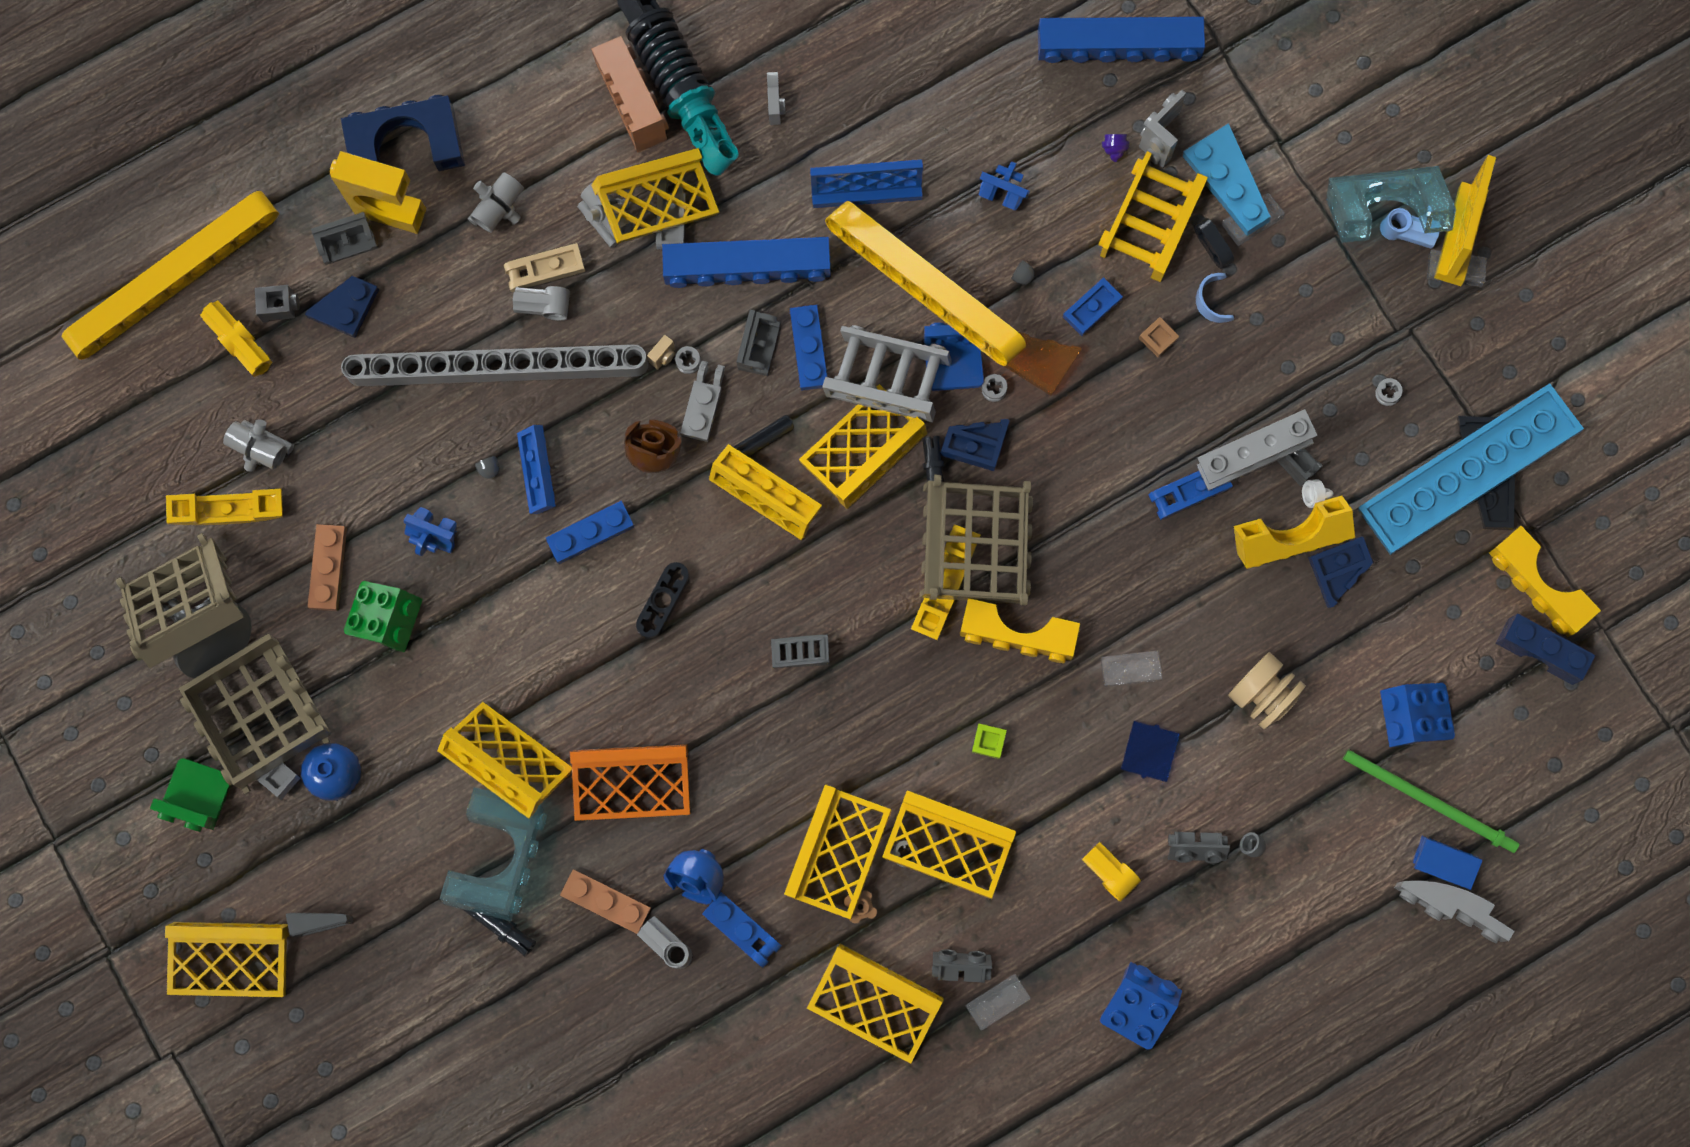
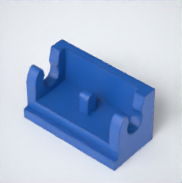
(1446, 862)

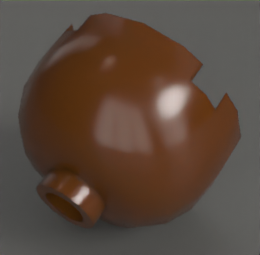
(652, 446)

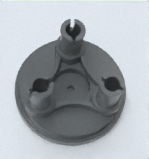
(213, 649)

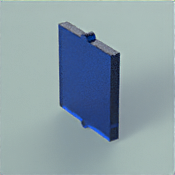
(1150, 751)

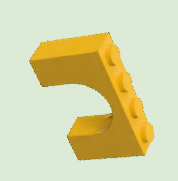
(377, 191)

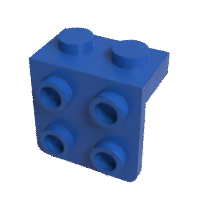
(966, 358)
(1417, 713)
(1141, 1006)

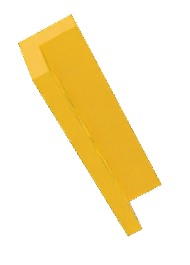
(764, 491)

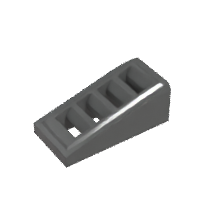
(823, 660)
(309, 923)

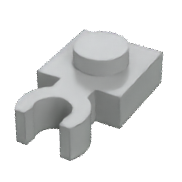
(776, 105)
(278, 780)

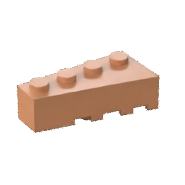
(630, 93)

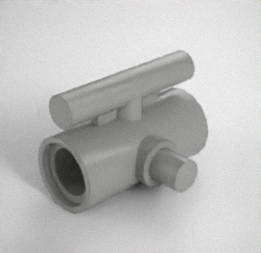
(496, 202)
(595, 214)
(257, 444)

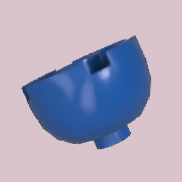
(330, 771)
(696, 874)

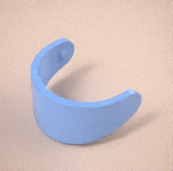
(1203, 308)

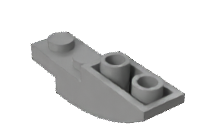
(1446, 900)

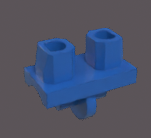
(991, 183)
(429, 536)

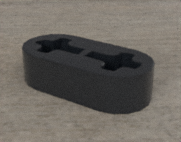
(1214, 243)

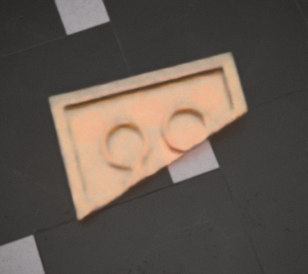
(1043, 362)

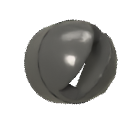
(1024, 273)
(488, 467)
(1250, 847)

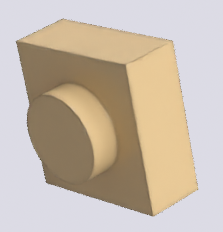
(662, 352)

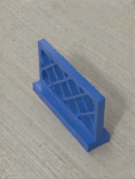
(867, 183)

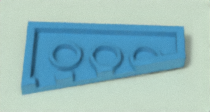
(1229, 178)

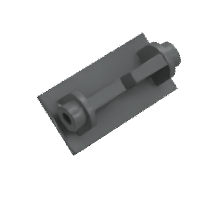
(1211, 848)
(975, 965)

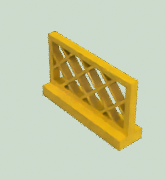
(651, 172)
(1460, 241)
(876, 465)
(493, 771)
(959, 821)
(814, 843)
(226, 933)
(887, 980)

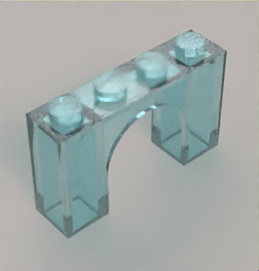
(1418, 188)
(498, 894)

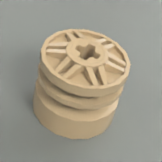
(1267, 691)

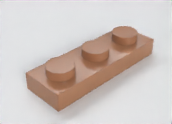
(327, 567)
(605, 901)

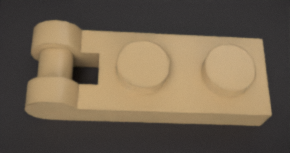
(545, 267)

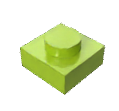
(989, 741)

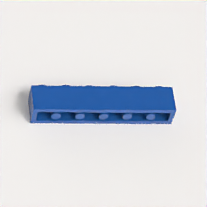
(1121, 39)
(746, 261)

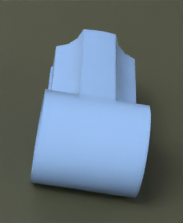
(1410, 229)

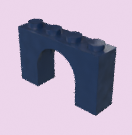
(434, 116)

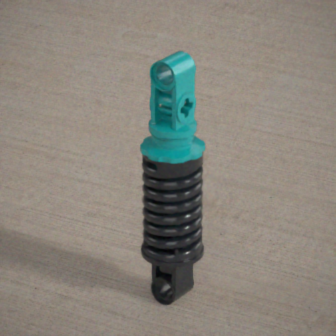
(679, 80)

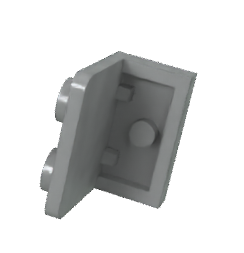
(1155, 136)

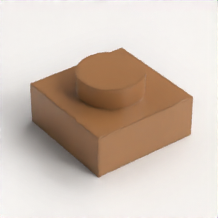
(1159, 337)

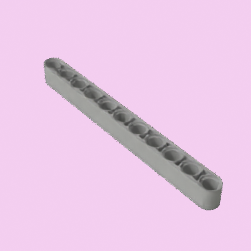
(482, 360)

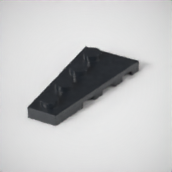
(1496, 506)

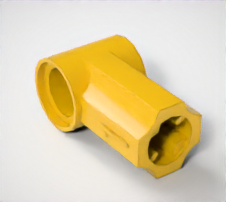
(1116, 877)

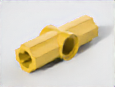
(236, 338)

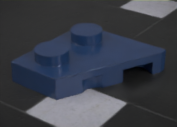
(345, 306)
(975, 444)
(1339, 568)

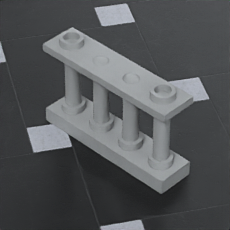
(893, 399)
(1256, 450)

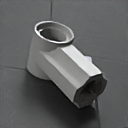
(549, 303)
(663, 942)

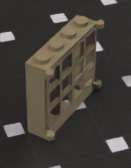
(935, 540)
(195, 626)
(294, 691)

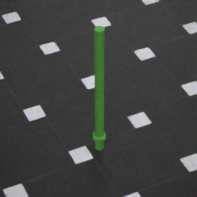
(1497, 837)

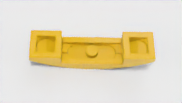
(224, 509)
(934, 613)

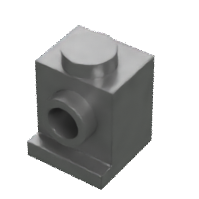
(269, 297)

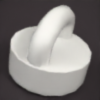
(1314, 491)

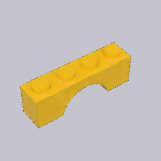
(1327, 525)
(1518, 558)
(984, 624)

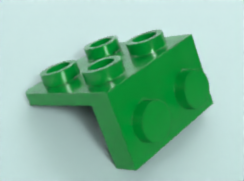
(383, 615)
(193, 795)

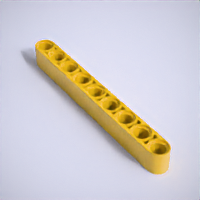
(170, 275)
(926, 283)

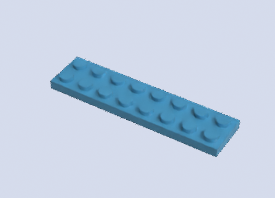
(1470, 469)

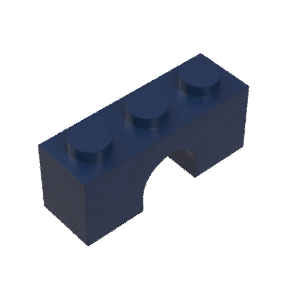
(1560, 655)

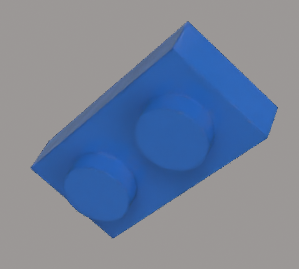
(1092, 306)

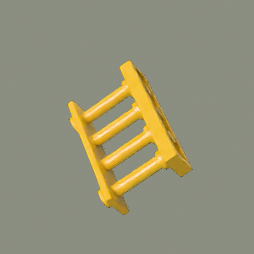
(1168, 237)

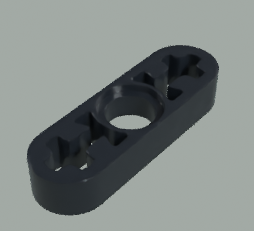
(658, 589)

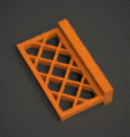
(630, 757)

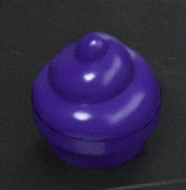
(1115, 145)

